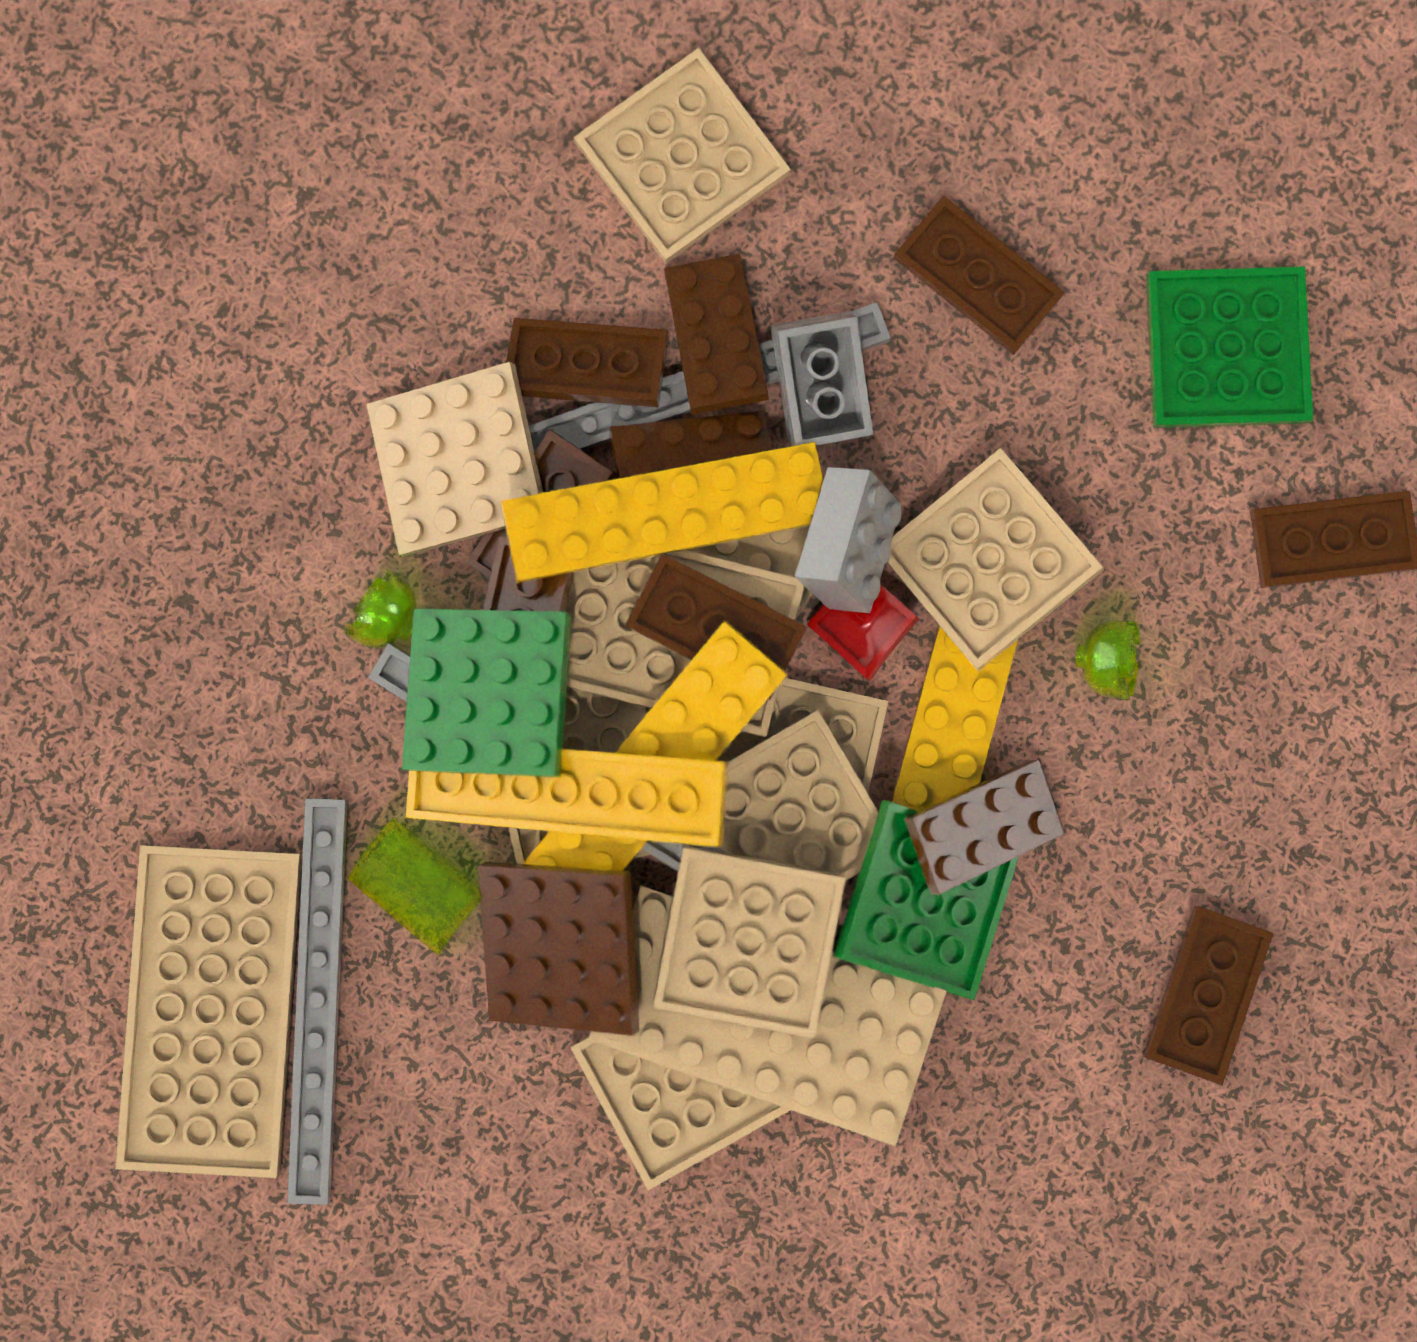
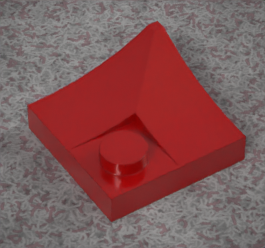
(865, 638)

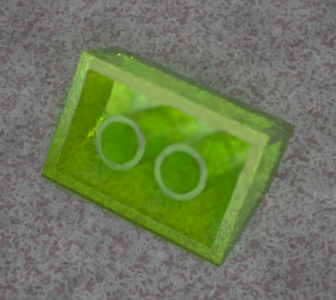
(416, 885)

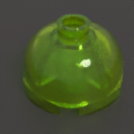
(383, 612)
(1111, 659)

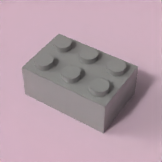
(822, 379)
(849, 540)

